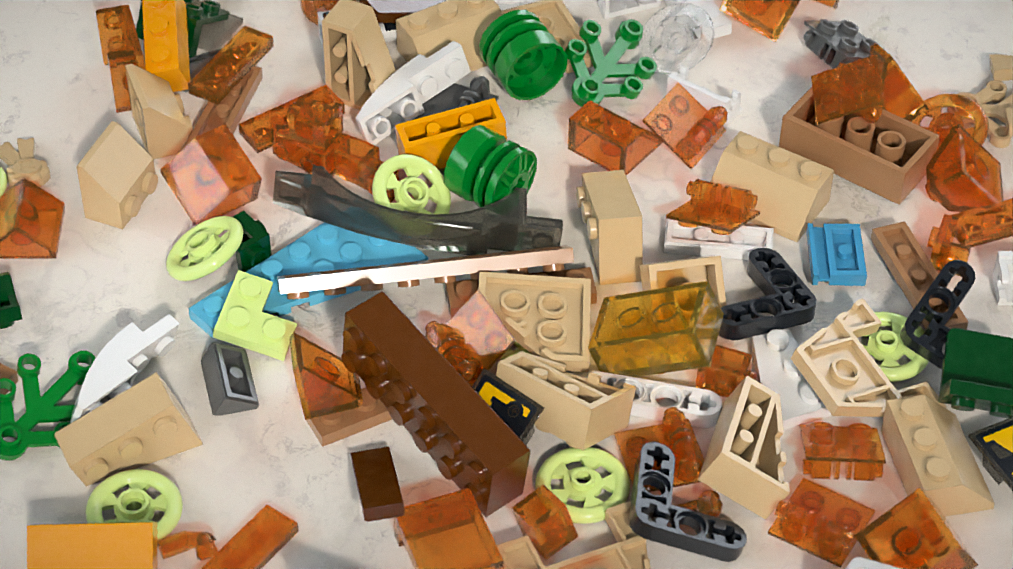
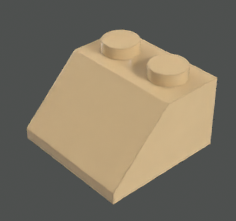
(157, 113)
(115, 177)
(684, 272)

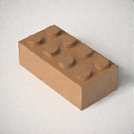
(878, 156)

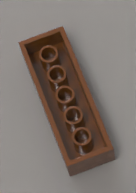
(434, 403)

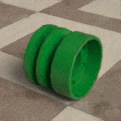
(523, 54)
(488, 167)

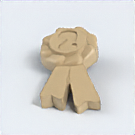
(23, 163)

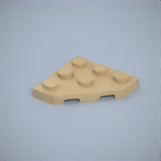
(544, 314)

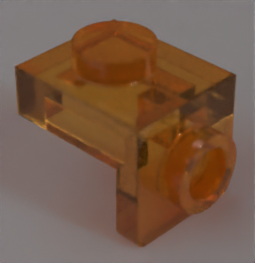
(942, 244)

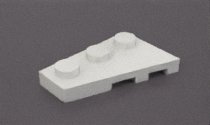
(777, 372)

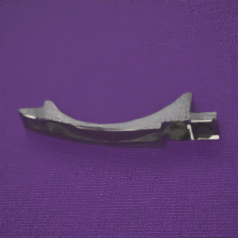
(494, 227)

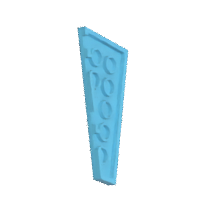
(318, 250)

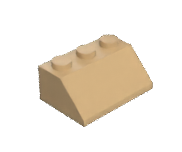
(443, 23)
(787, 185)
(934, 455)

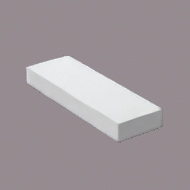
(703, 242)

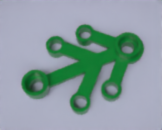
(591, 87)
(38, 408)

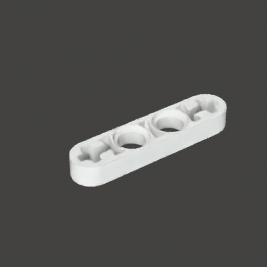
(650, 391)

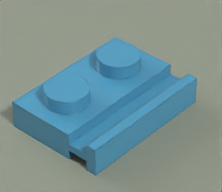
(836, 254)

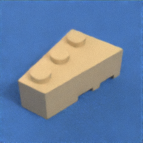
(354, 52)
(612, 225)
(574, 407)
(128, 432)
(746, 449)

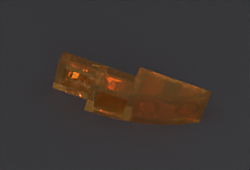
(346, 157)

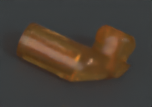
(707, 503)
(187, 540)

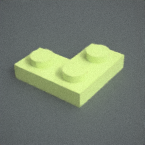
(247, 325)

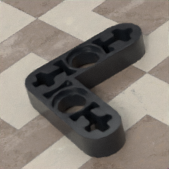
(742, 318)
(934, 338)
(662, 511)

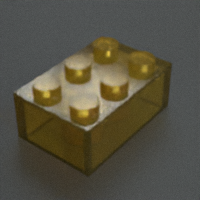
(657, 330)

